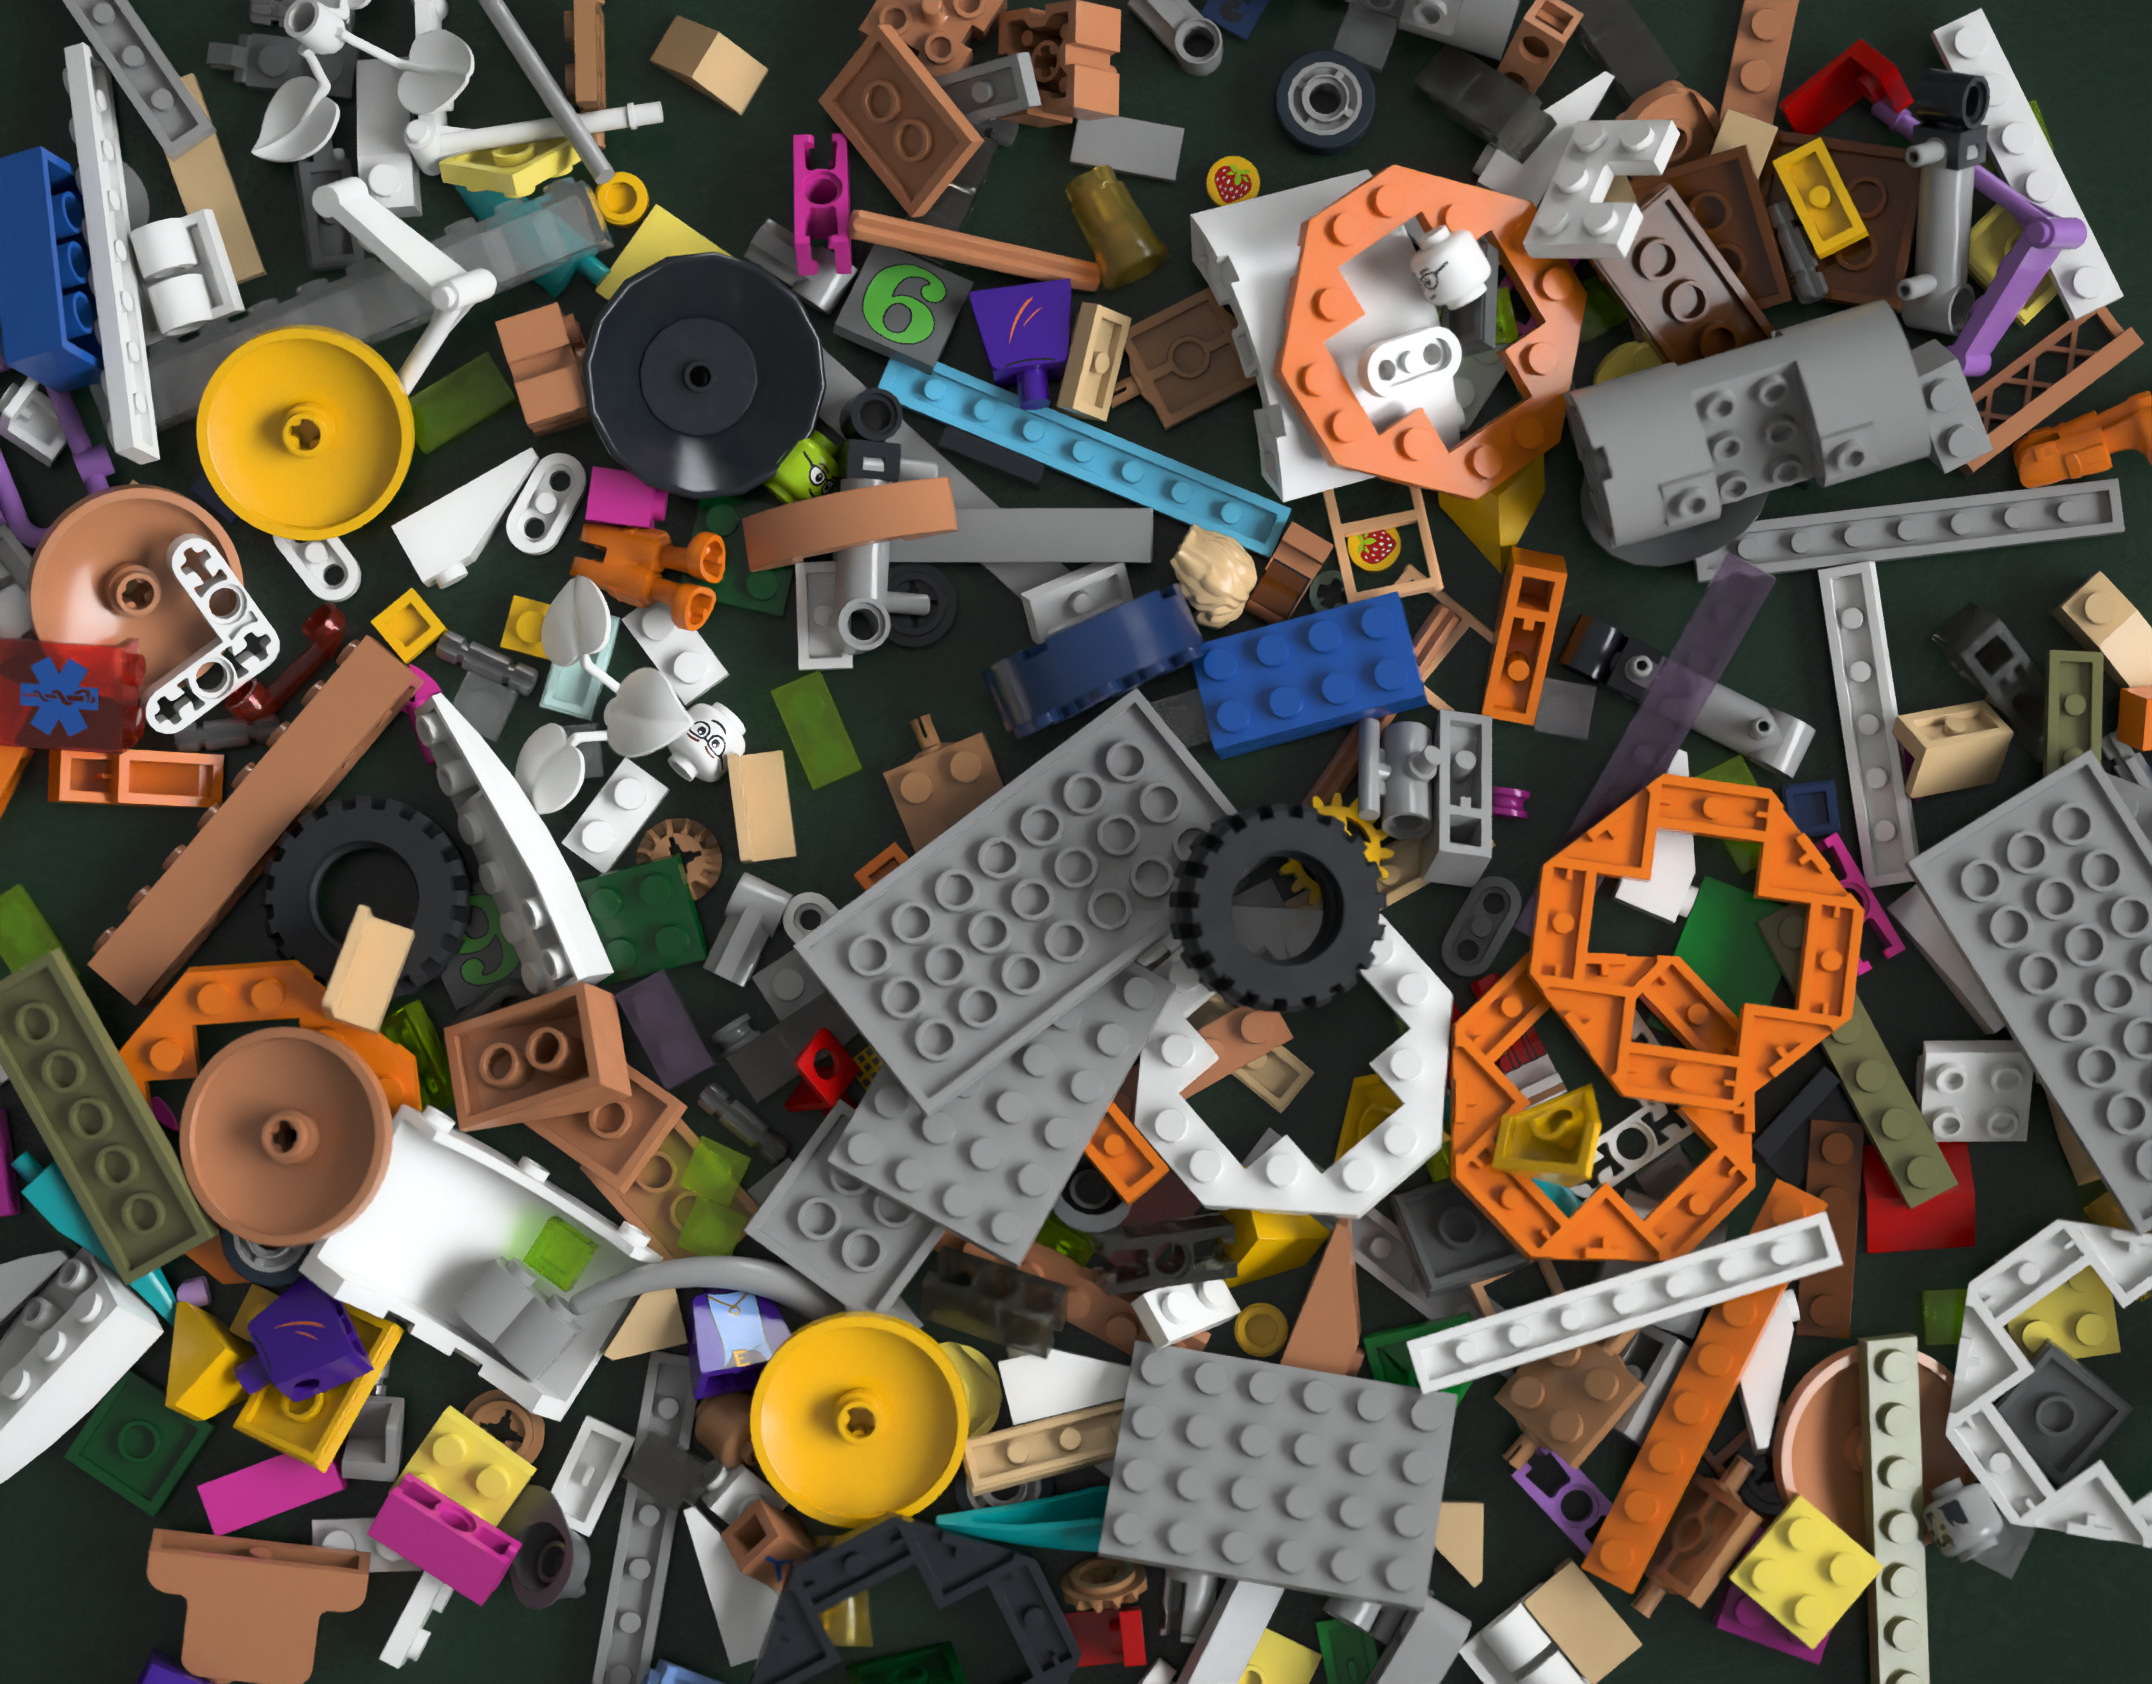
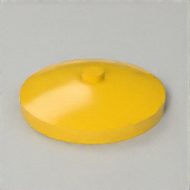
(305, 432)
(859, 1418)

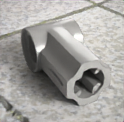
(1175, 24)
(775, 251)
(752, 917)

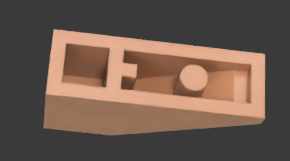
(1329, 1319)

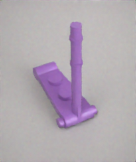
(2017, 272)

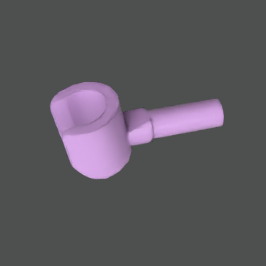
(195, 1291)

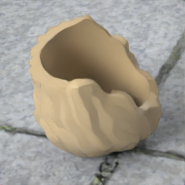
(1214, 576)

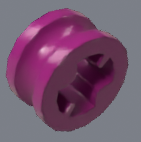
(1509, 802)

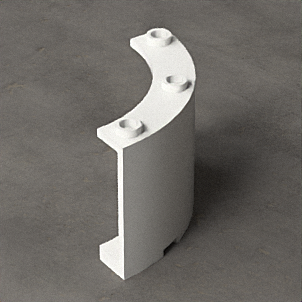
(1248, 262)
(441, 1224)

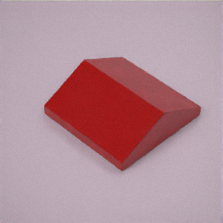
(1935, 1224)

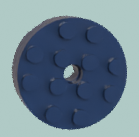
(1094, 661)

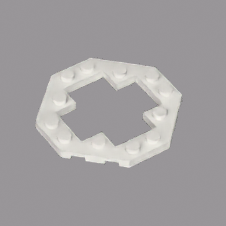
(1283, 1176)
(1993, 1364)

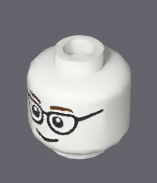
(1450, 267)
(705, 746)

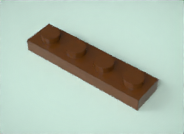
(1833, 1176)

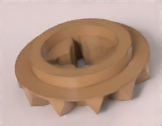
(692, 838)
(493, 1406)
(1103, 1583)

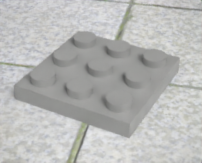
(841, 1230)

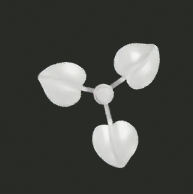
(303, 117)
(638, 719)

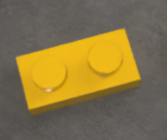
(1820, 198)

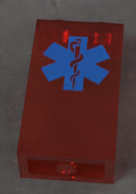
(71, 695)

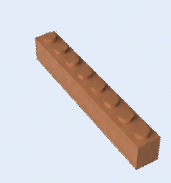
(240, 836)

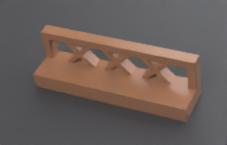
(2057, 393)

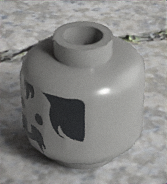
(1962, 1520)

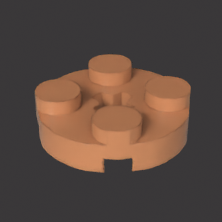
(1688, 110)

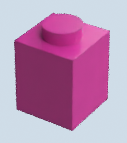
(623, 500)

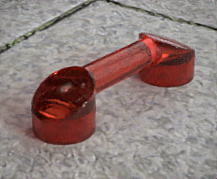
(325, 630)

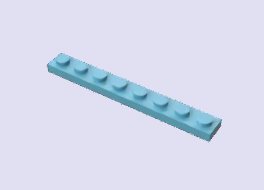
(1089, 455)

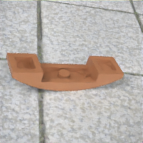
(849, 521)

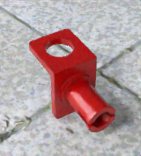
(824, 1085)

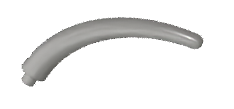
(737, 1273)

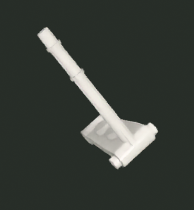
(433, 140)
(413, 259)

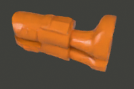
(2084, 443)
(635, 566)

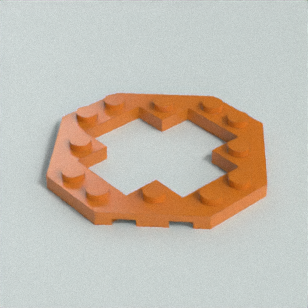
(1323, 305)
(1603, 1013)
(169, 1046)
(1604, 1223)

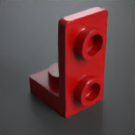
(1842, 83)
(1109, 1636)

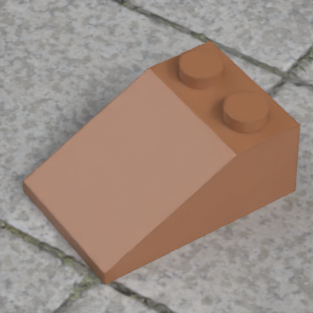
(538, 1059)

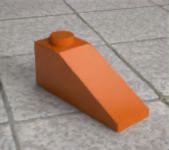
(1523, 634)

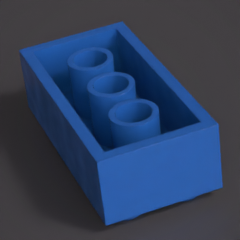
(44, 274)
(1309, 675)

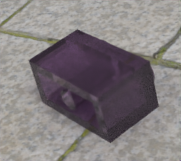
(666, 1030)

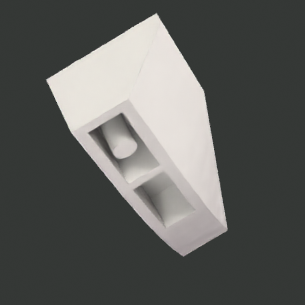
(515, 856)
(67, 1355)

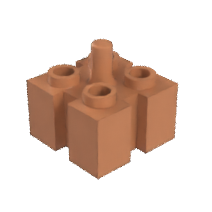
(937, 28)
(1069, 59)
(546, 365)

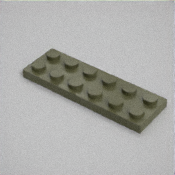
(96, 1120)

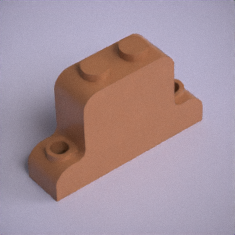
(254, 1601)

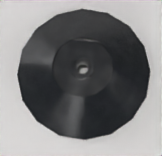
(759, 368)

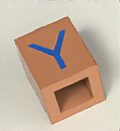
(766, 1543)

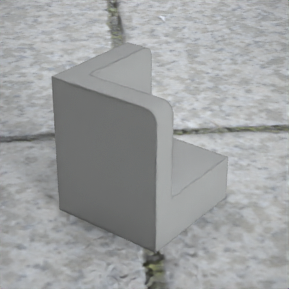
(376, 1440)

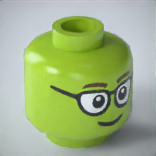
(806, 471)

